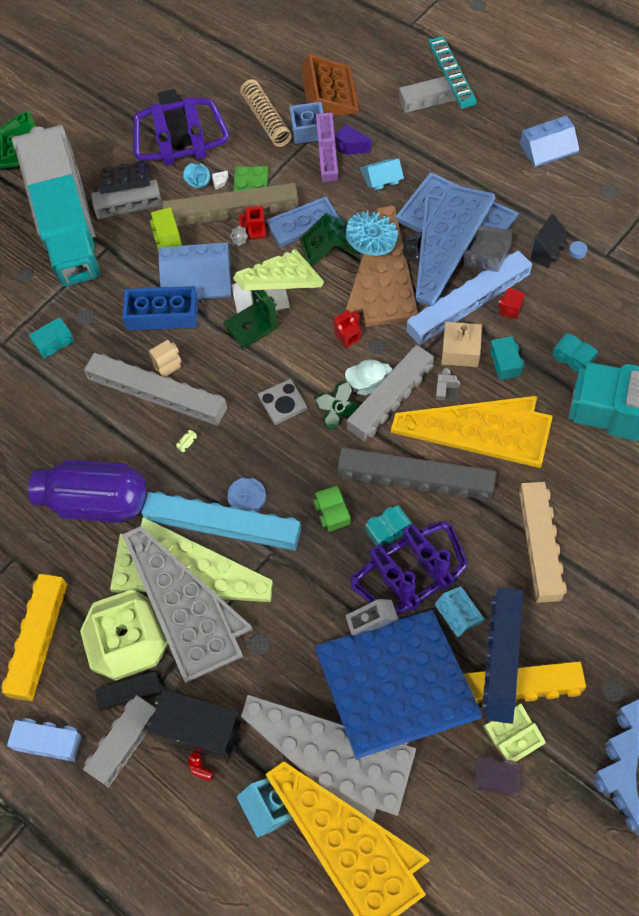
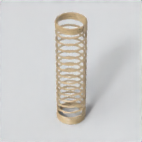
(276, 131)

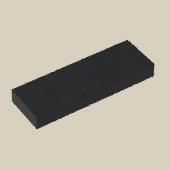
(123, 691)

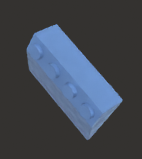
(198, 266)

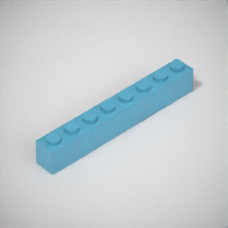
(222, 520)

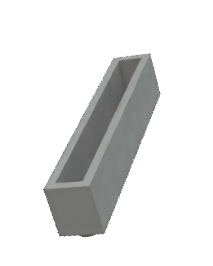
(390, 393)

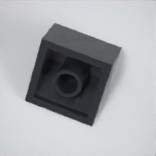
(549, 242)

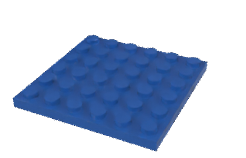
(396, 684)

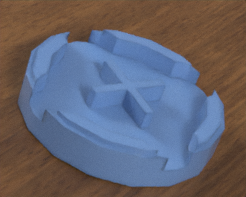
(247, 494)

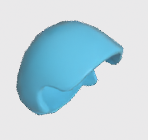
(196, 175)

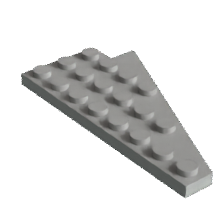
(192, 616)
(325, 756)

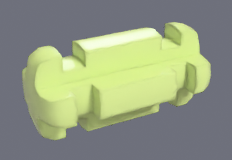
(186, 441)

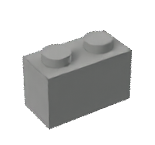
(371, 616)

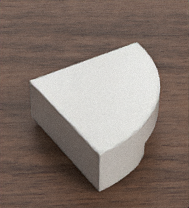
(220, 179)

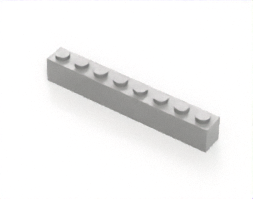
(156, 388)

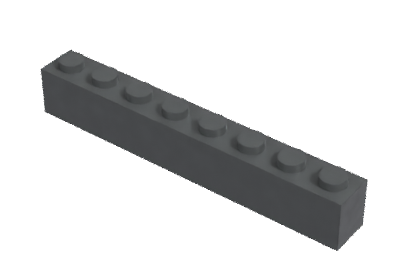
(416, 474)

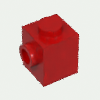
(511, 303)

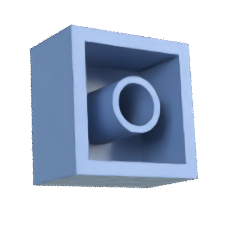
(304, 121)

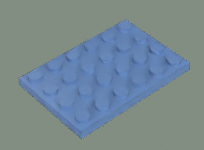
(413, 211)

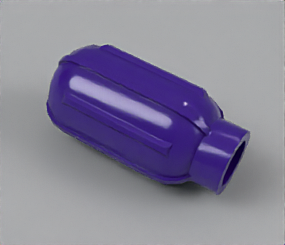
(89, 490)

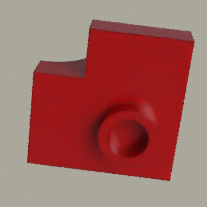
(254, 222)
(347, 328)

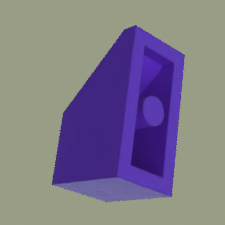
(352, 141)

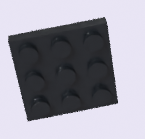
(124, 177)

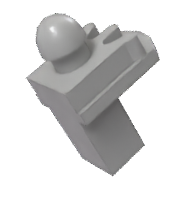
(445, 380)

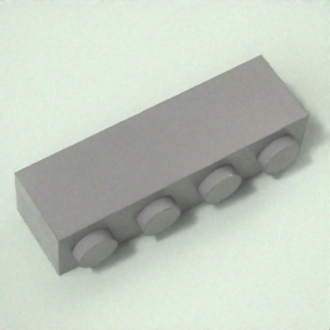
(425, 94)
(126, 200)
(120, 742)

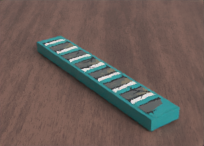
(452, 72)

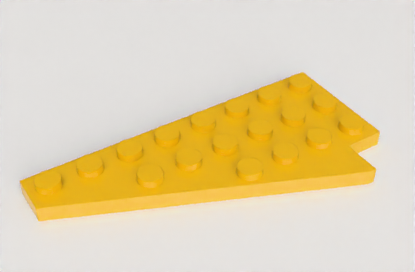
(493, 428)
(359, 855)

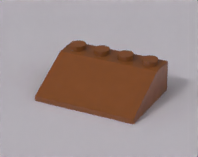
(329, 84)

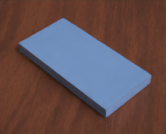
(294, 223)

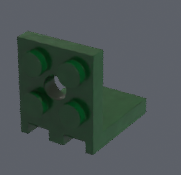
(329, 233)
(260, 315)

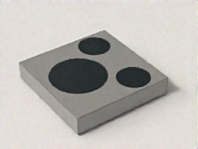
(282, 402)

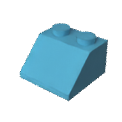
(382, 173)
(263, 807)

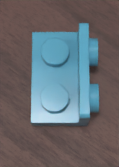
(459, 611)

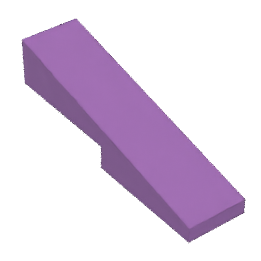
(327, 148)

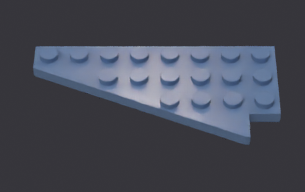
(446, 233)

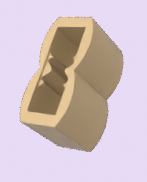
(165, 358)

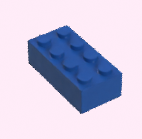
(160, 308)

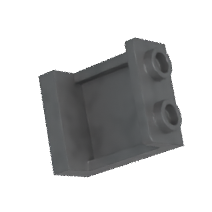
(489, 248)

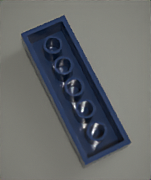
(503, 656)

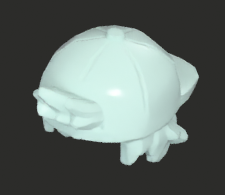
(367, 376)

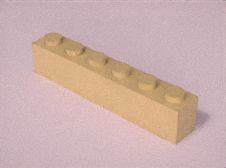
(541, 542)

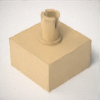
(461, 344)

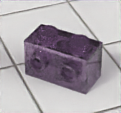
(497, 776)

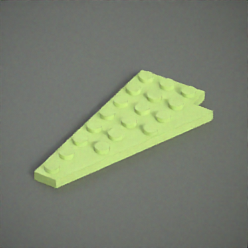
(219, 573)

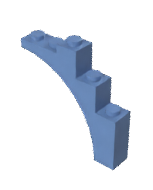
(621, 776)

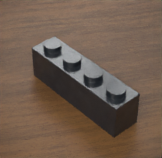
(175, 120)

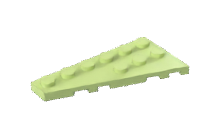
(279, 273)

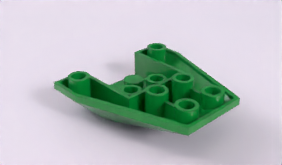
(16, 126)

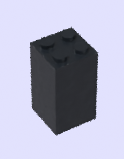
(194, 725)

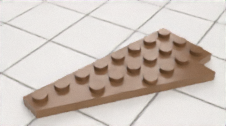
(384, 284)

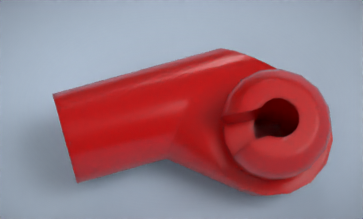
(197, 769)

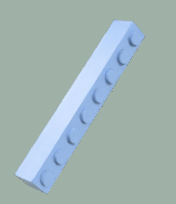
(468, 298)

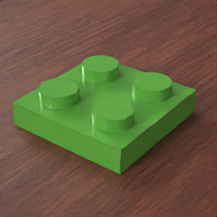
(250, 177)

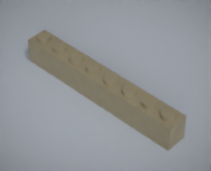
(232, 204)

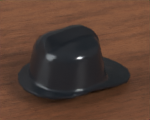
(412, 248)

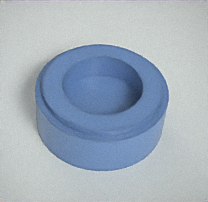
(578, 250)

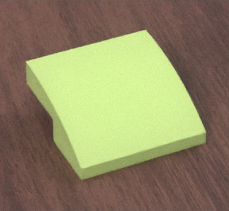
(515, 739)

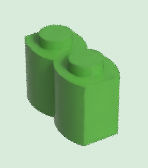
(332, 509)

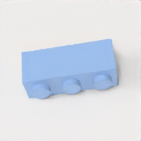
(45, 739)

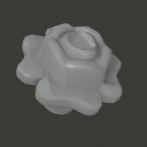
(238, 236)

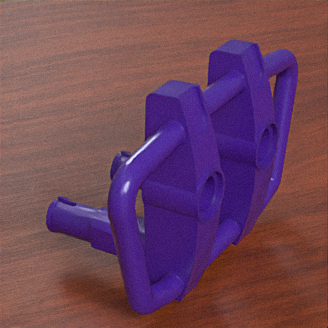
(192, 120)
(403, 586)

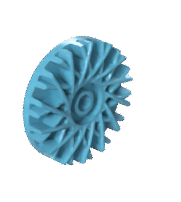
(371, 234)

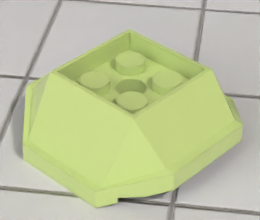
(127, 654)

